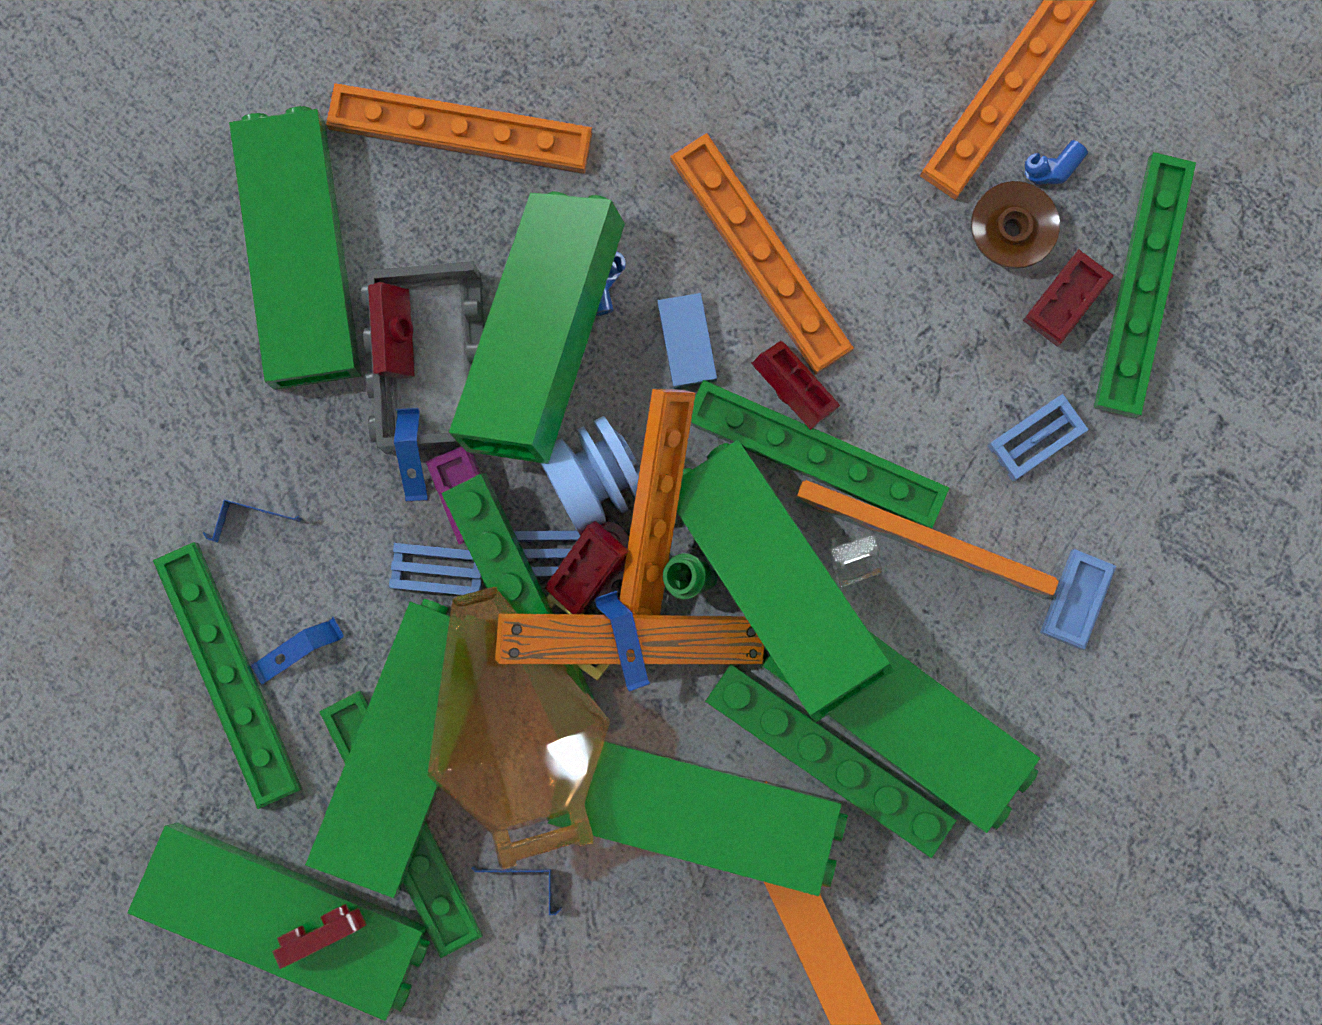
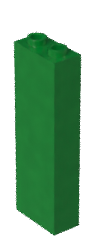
(294, 248)
(538, 327)
(779, 581)
(936, 741)
(385, 782)
(713, 818)
(247, 902)

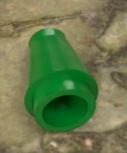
(688, 576)

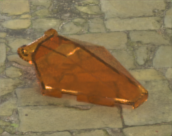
(512, 736)

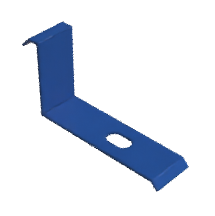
(408, 453)
(221, 519)
(626, 638)
(297, 648)
(524, 870)

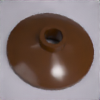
(1029, 210)

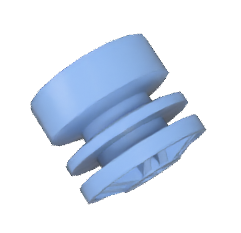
(593, 474)

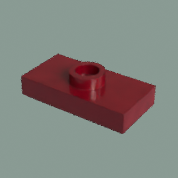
(1068, 298)
(391, 331)
(795, 384)
(586, 569)

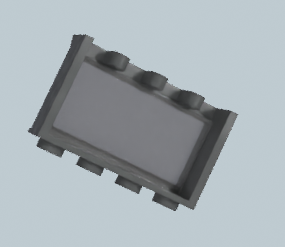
(446, 334)

